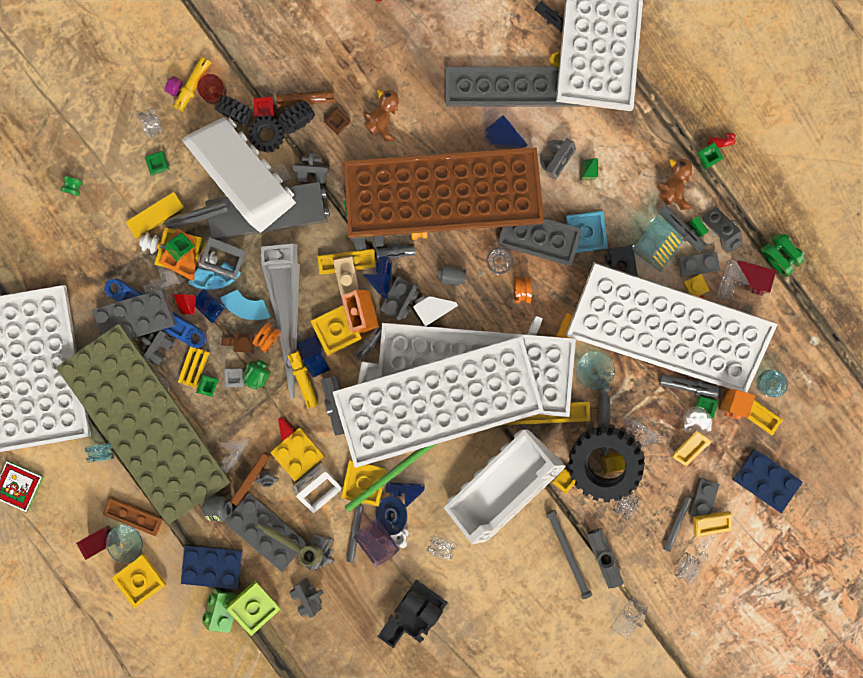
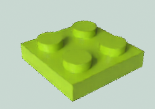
(252, 608)

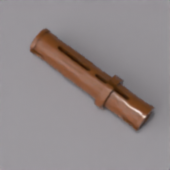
(310, 97)

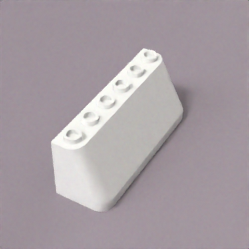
(240, 172)
(503, 487)

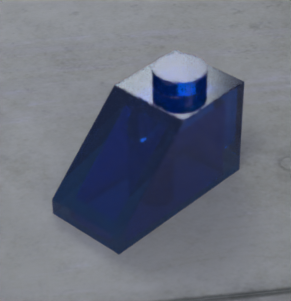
(504, 135)

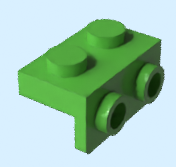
(216, 616)

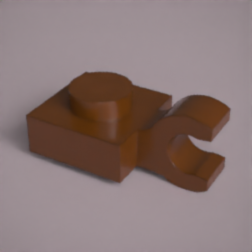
(242, 342)

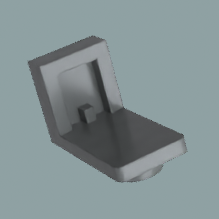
(724, 228)

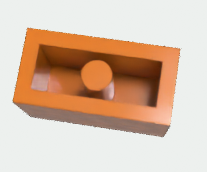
(360, 311)
(736, 403)

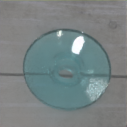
(605, 370)
(130, 540)

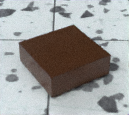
(337, 121)

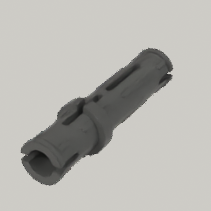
(677, 223)
(688, 385)

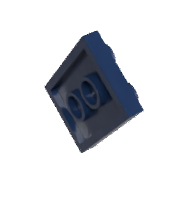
(767, 480)
(211, 567)

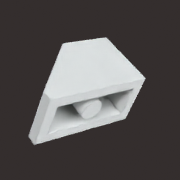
(432, 308)

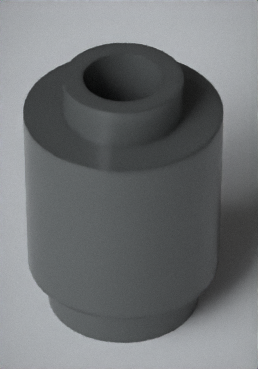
(452, 275)

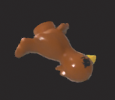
(379, 118)
(673, 188)

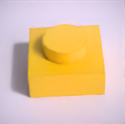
(696, 285)

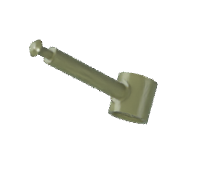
(303, 551)

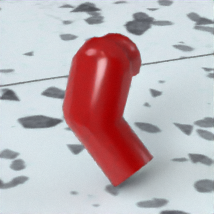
(729, 140)

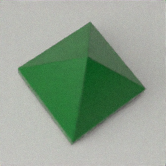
(207, 385)

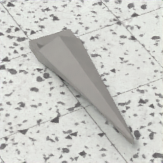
(282, 279)

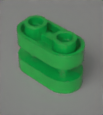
(783, 244)

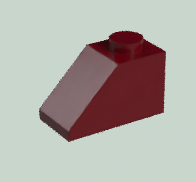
(759, 277)
(94, 543)

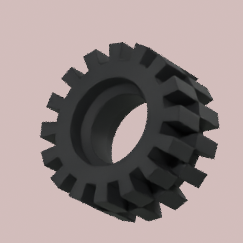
(233, 109)
(296, 117)
(258, 125)

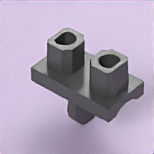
(302, 169)
(152, 354)
(324, 543)
(309, 598)

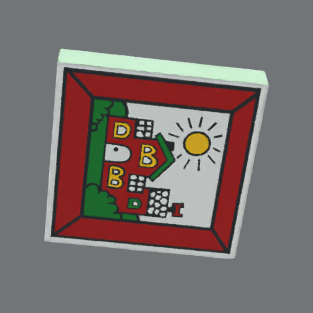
(19, 486)

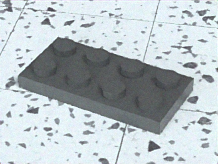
(547, 241)
(137, 314)
(244, 522)

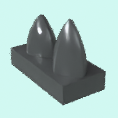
(563, 152)

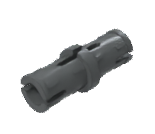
(396, 251)
(368, 344)

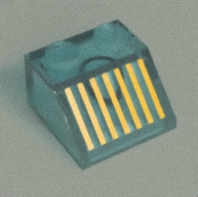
(657, 243)

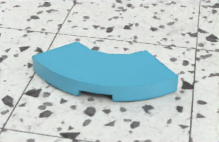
(210, 280)
(245, 308)

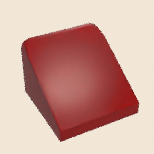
(185, 303)
(286, 428)

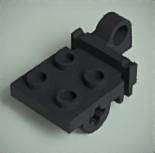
(416, 615)

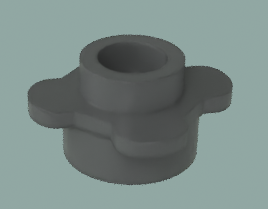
(267, 478)

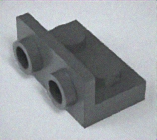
(399, 298)

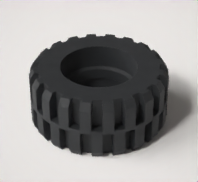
(602, 487)

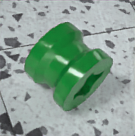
(71, 186)

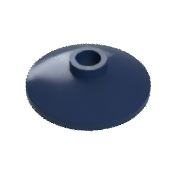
(392, 514)

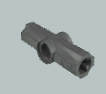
(329, 385)
(609, 569)

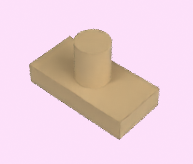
(346, 274)

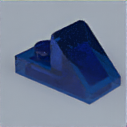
(381, 280)
(209, 306)
(313, 356)
(411, 490)

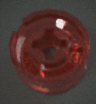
(204, 85)

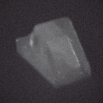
(731, 275)
(168, 280)
(645, 435)
(236, 448)
(630, 617)

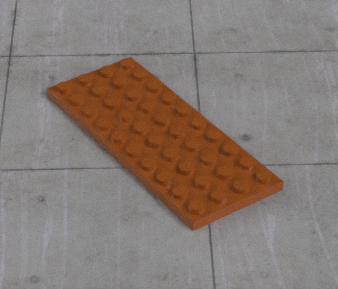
(443, 192)

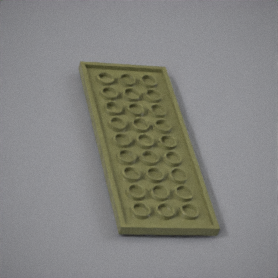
(143, 423)

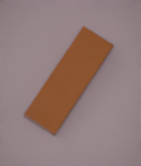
(250, 479)
(133, 516)

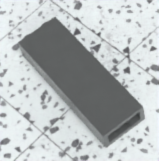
(307, 211)

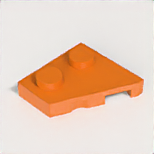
(186, 265)

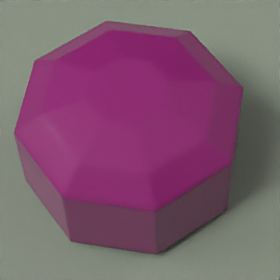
(173, 86)

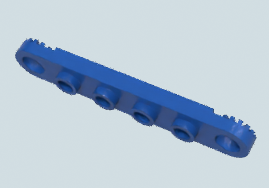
(181, 331)

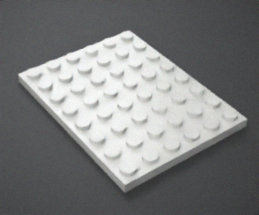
(33, 395)

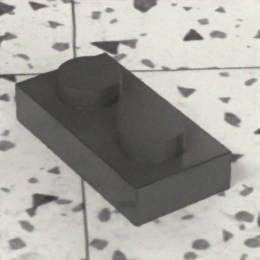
(699, 264)
(703, 498)

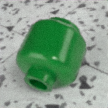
(256, 374)

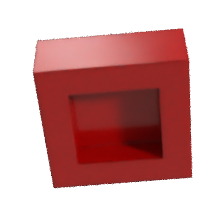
(264, 107)

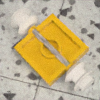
(154, 244)

